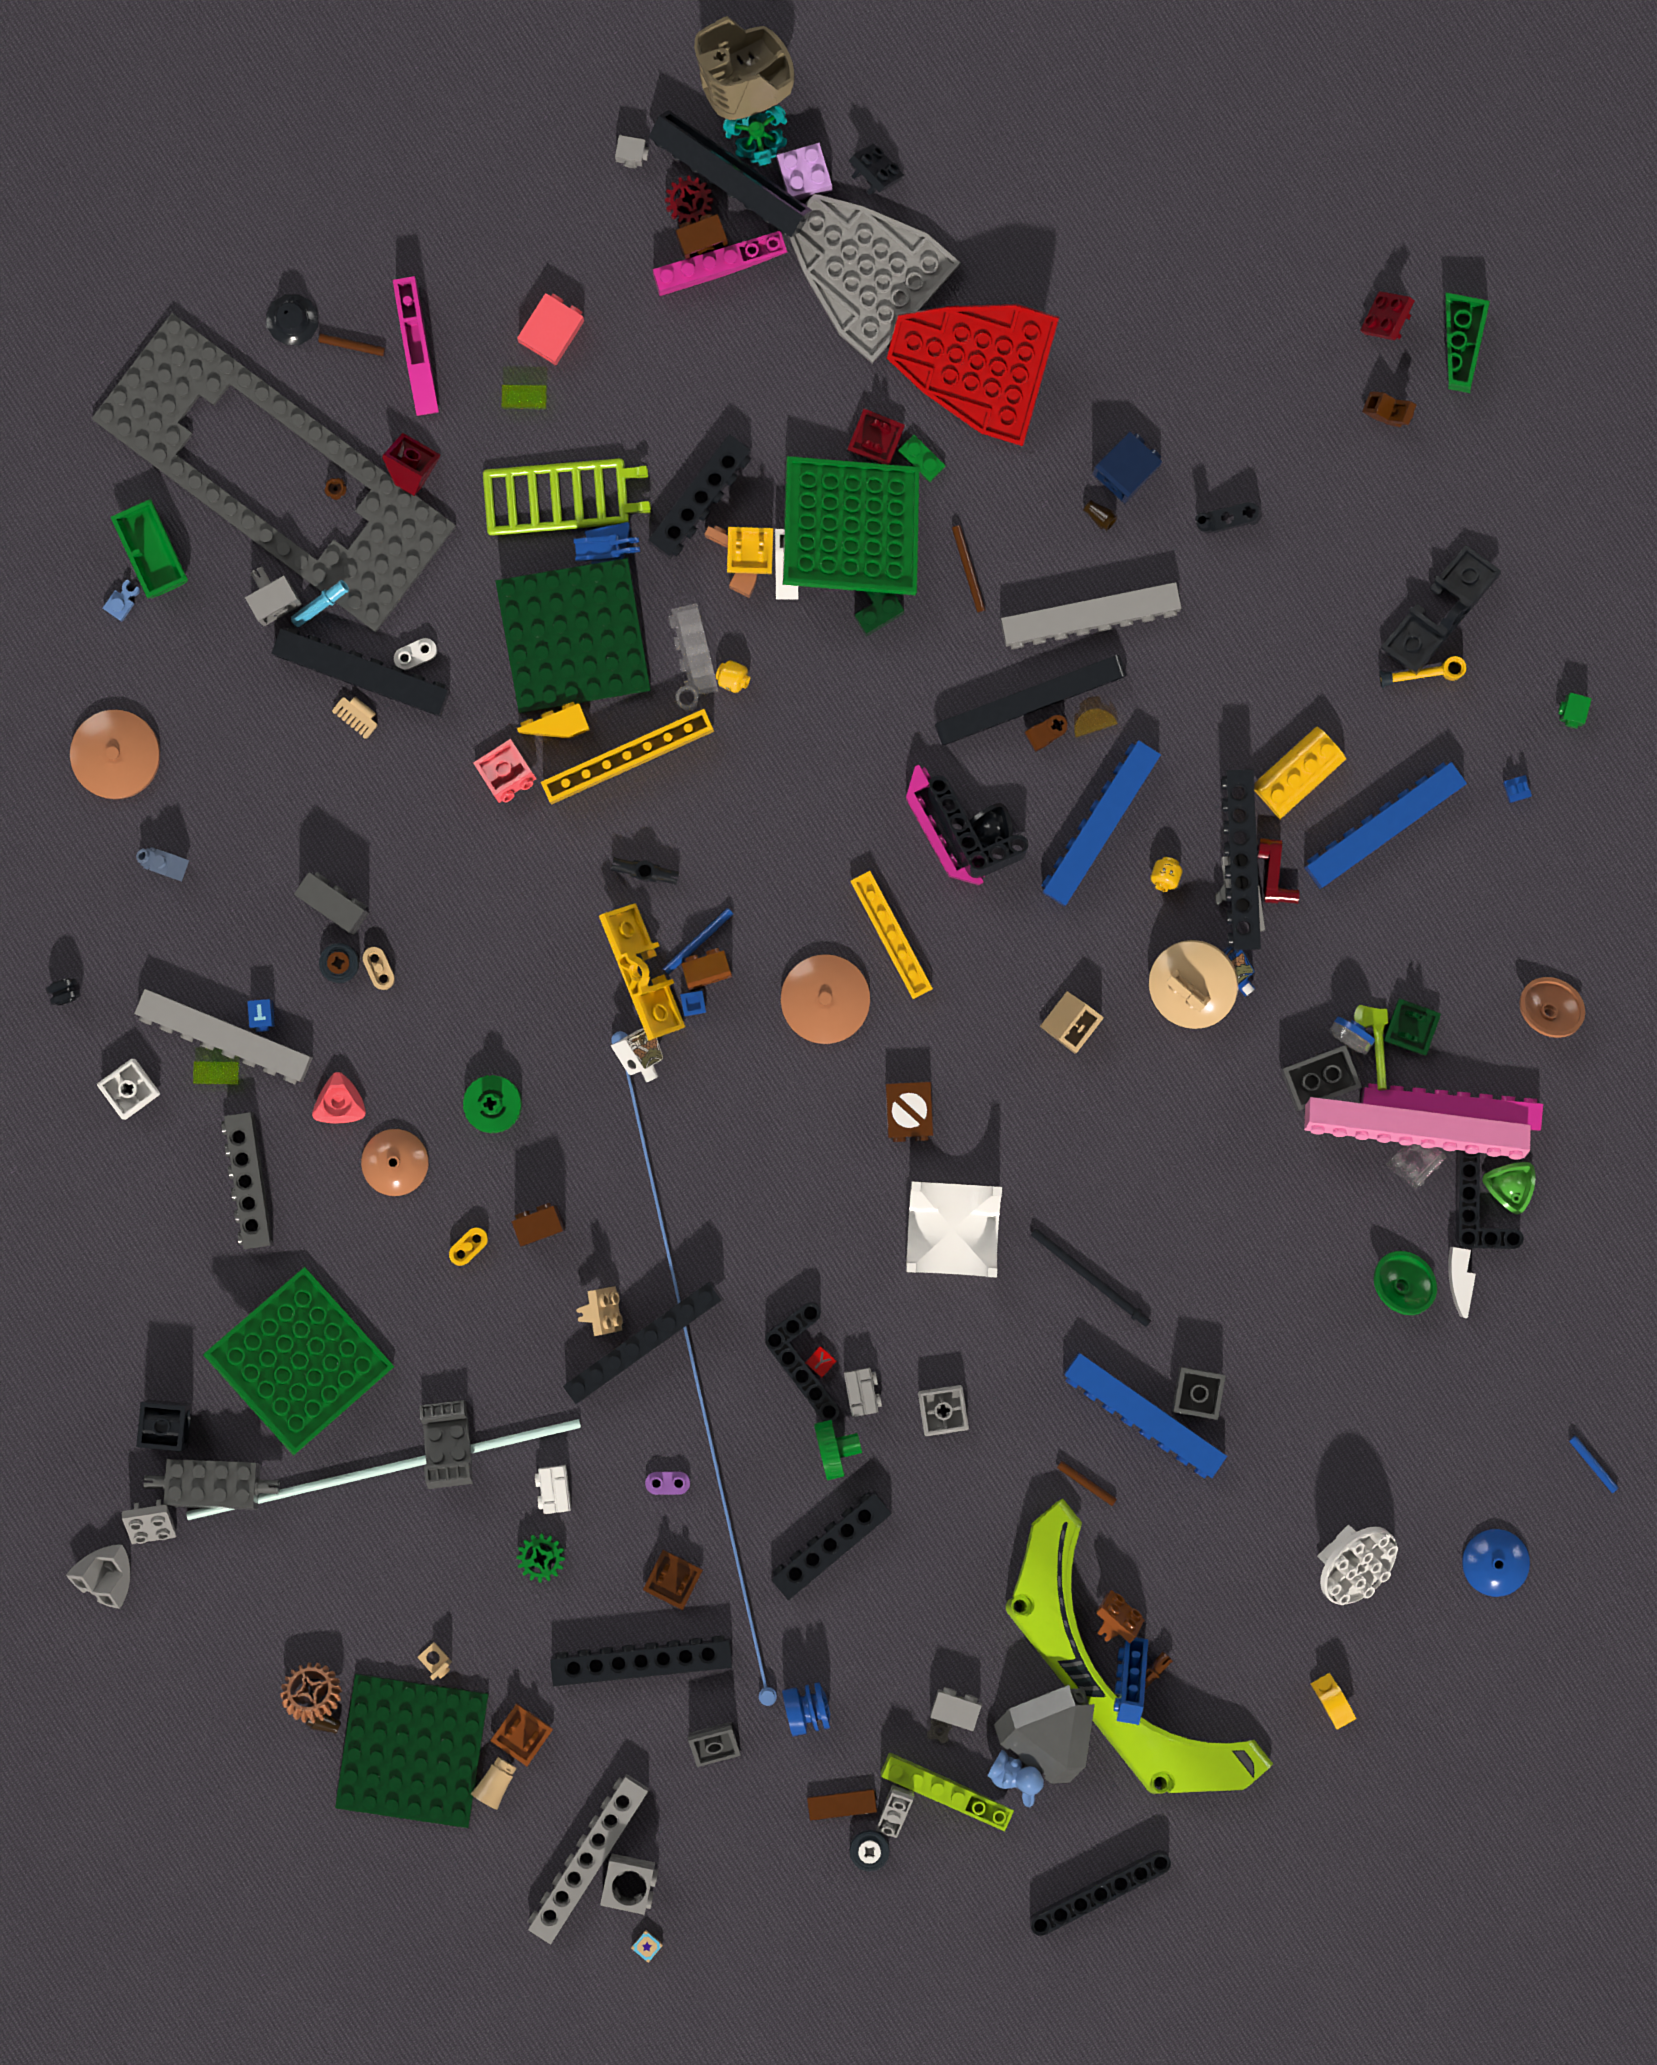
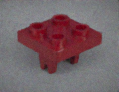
(1387, 315)
(875, 437)

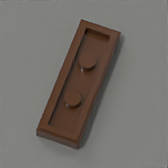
(841, 1804)

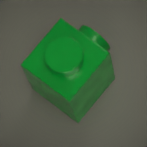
(1574, 710)

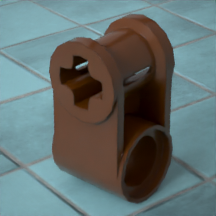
(1043, 734)

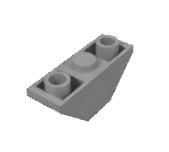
(895, 1811)

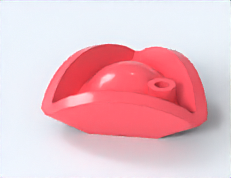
(339, 1101)

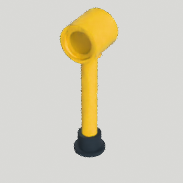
(1388, 678)

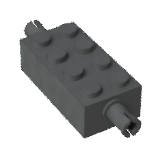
(212, 1484)

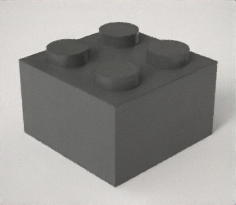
(1198, 1392)

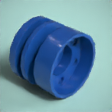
(806, 1709)

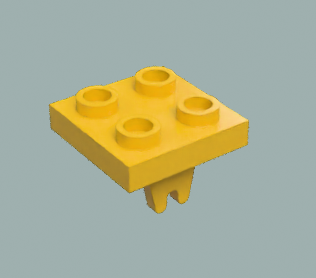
(750, 550)

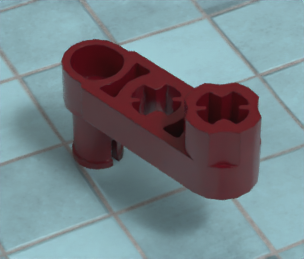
(1272, 850)

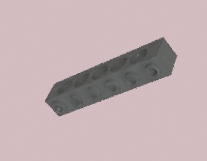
(246, 1123)

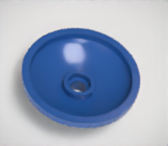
(1480, 1560)

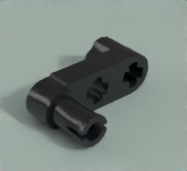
(1215, 518)

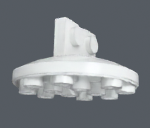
(1357, 1562)

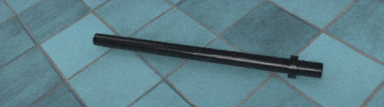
(1090, 1277)

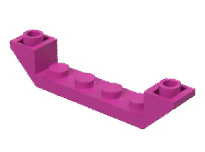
(919, 782)

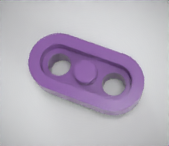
(667, 1481)

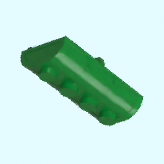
(149, 549)

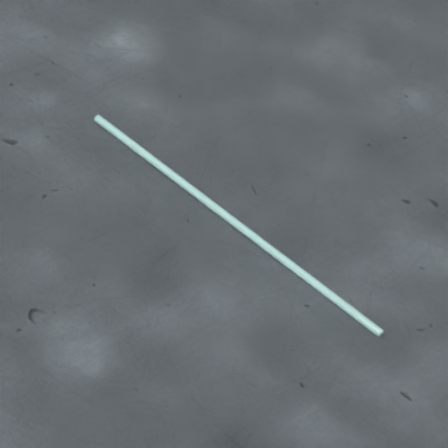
(392, 1467)

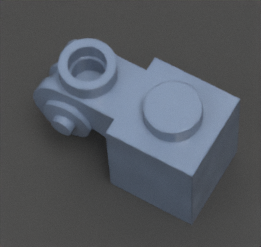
(162, 863)

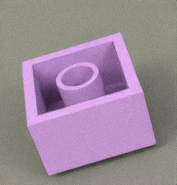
(804, 172)

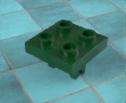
(1412, 1027)

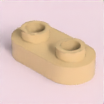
(379, 968)

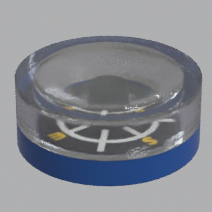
(1351, 1035)

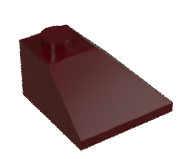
(409, 463)

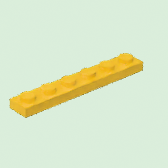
(891, 935)

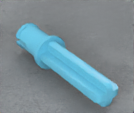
(327, 598)

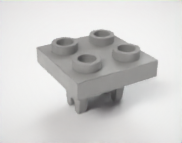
(149, 1523)

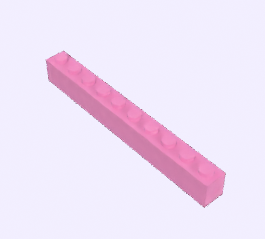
(1417, 1128)

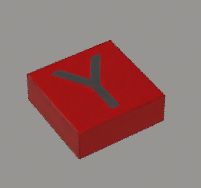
(820, 1361)

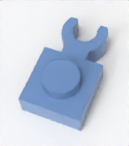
(120, 604)

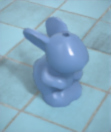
(1009, 1773)

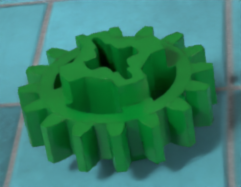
(531, 1561)

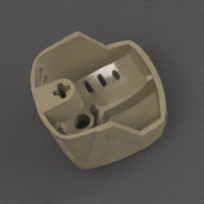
(748, 88)

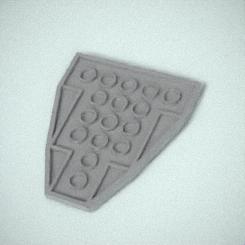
(868, 269)

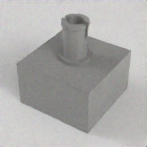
(272, 599)

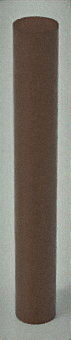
(353, 345)
(1085, 1482)

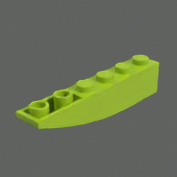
(945, 1791)

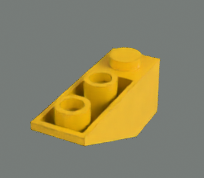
(562, 724)

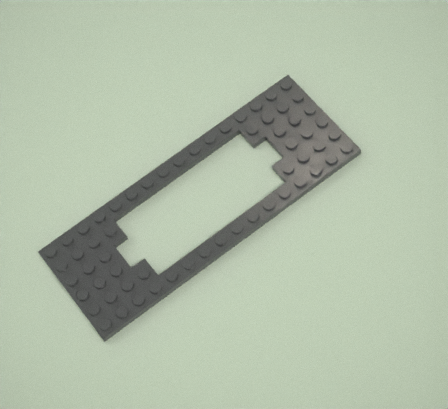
(146, 417)

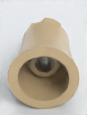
(494, 1783)

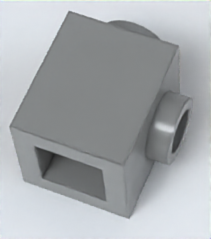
(631, 151)

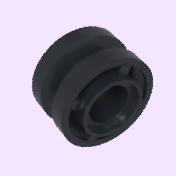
(63, 991)

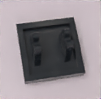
(875, 168)

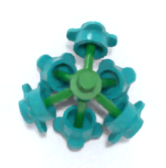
(755, 125)

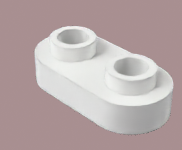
(415, 654)

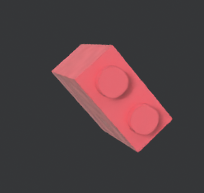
(551, 328)

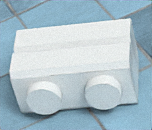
(554, 1489)

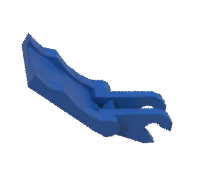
(603, 547)

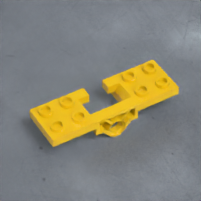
(653, 1003)

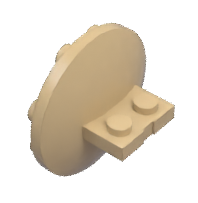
(1193, 984)

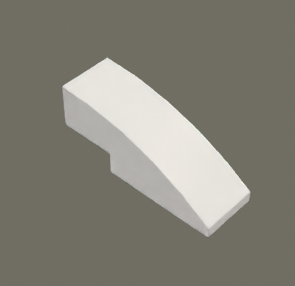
(1460, 1280)

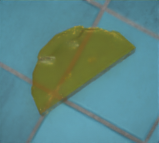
(1093, 721)

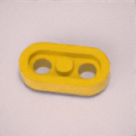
(468, 1246)

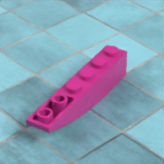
(718, 263)
(415, 345)

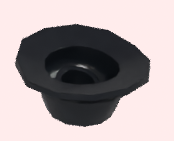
(297, 325)

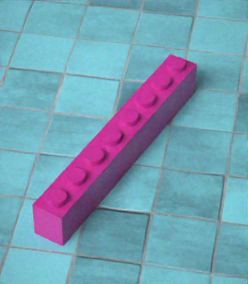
(1463, 1105)

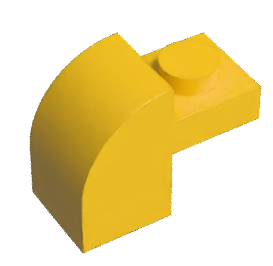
(1333, 1701)

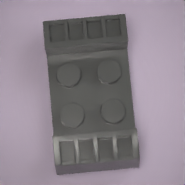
(446, 1444)

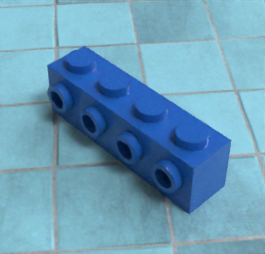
(1132, 1681)

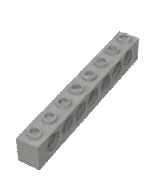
(549, 1929)

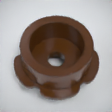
(329, 489)

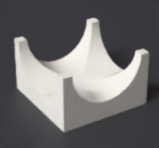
(953, 1229)

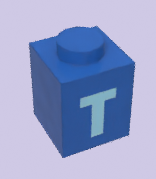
(261, 1015)

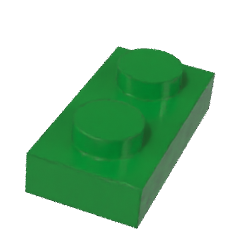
(920, 456)

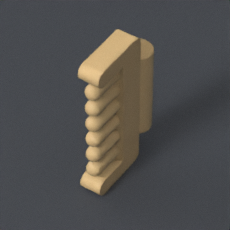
(360, 711)

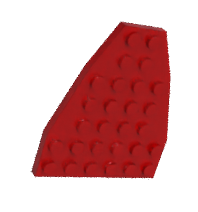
(978, 362)

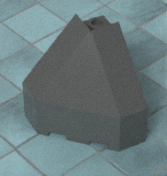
(1050, 1733)

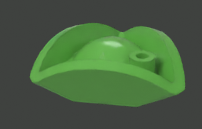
(1512, 1185)

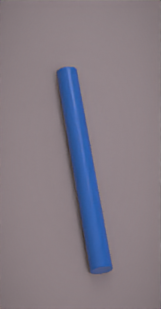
(694, 944)

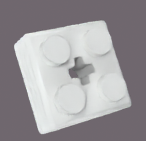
(114, 1087)

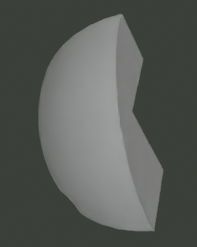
(103, 1575)

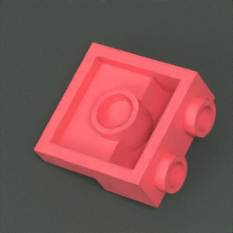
(505, 771)

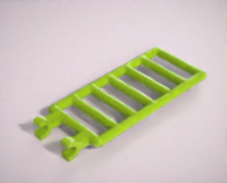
(535, 526)

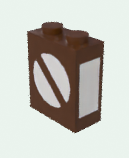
(909, 1111)

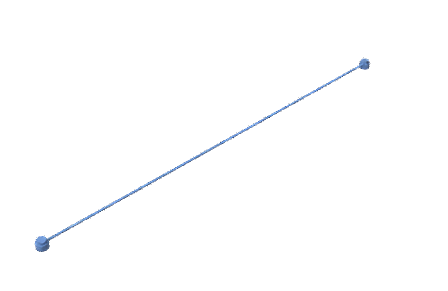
(767, 1694)

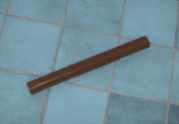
(968, 568)

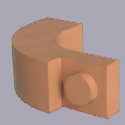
(742, 582)

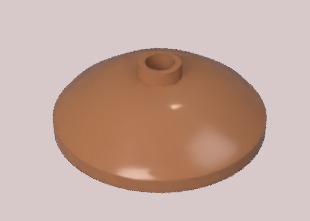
(1557, 1000)
(410, 1167)

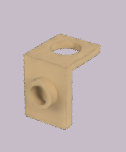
(439, 1669)

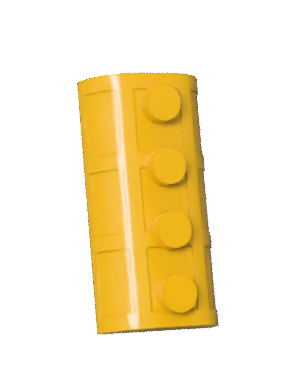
(1299, 772)

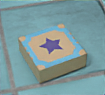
(647, 1946)

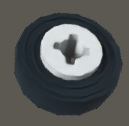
(869, 1843)

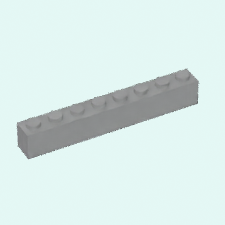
(1091, 614)
(223, 1035)

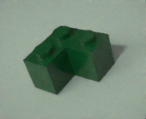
(883, 610)

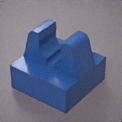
(1517, 789)

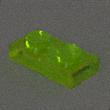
(524, 397)

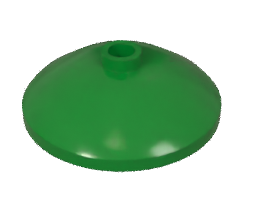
(1411, 1276)

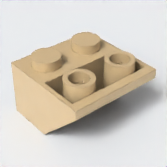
(1071, 1022)

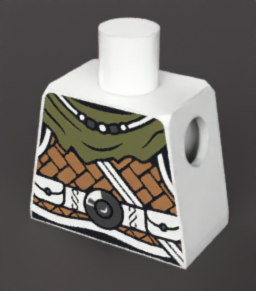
(639, 1054)

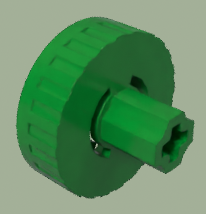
(476, 1104)
(834, 1448)

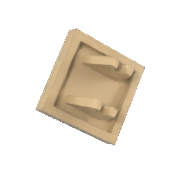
(602, 1311)

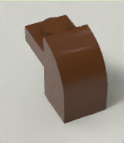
(1389, 410)

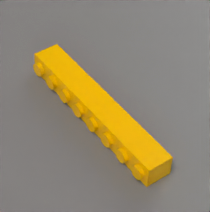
(627, 756)

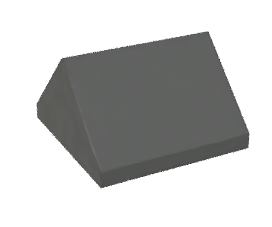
(714, 1744)

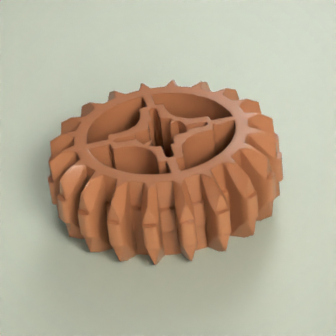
(302, 1696)

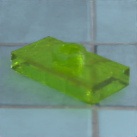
(215, 1072)

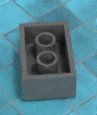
(332, 902)
(1321, 1077)

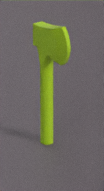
(1376, 1019)

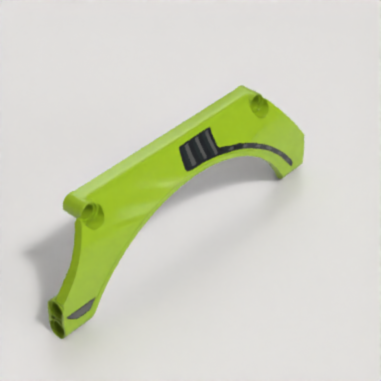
(1052, 1629)

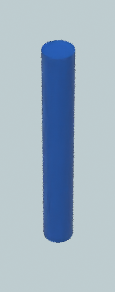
(1595, 1466)

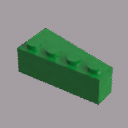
(1464, 336)

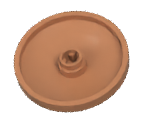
(115, 754)
(825, 999)

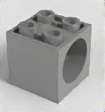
(611, 1895)

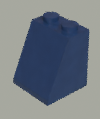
(1127, 467)

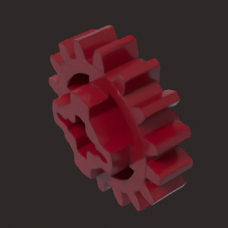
(696, 197)

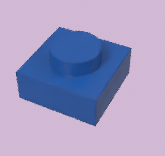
(693, 1003)

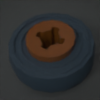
(345, 969)

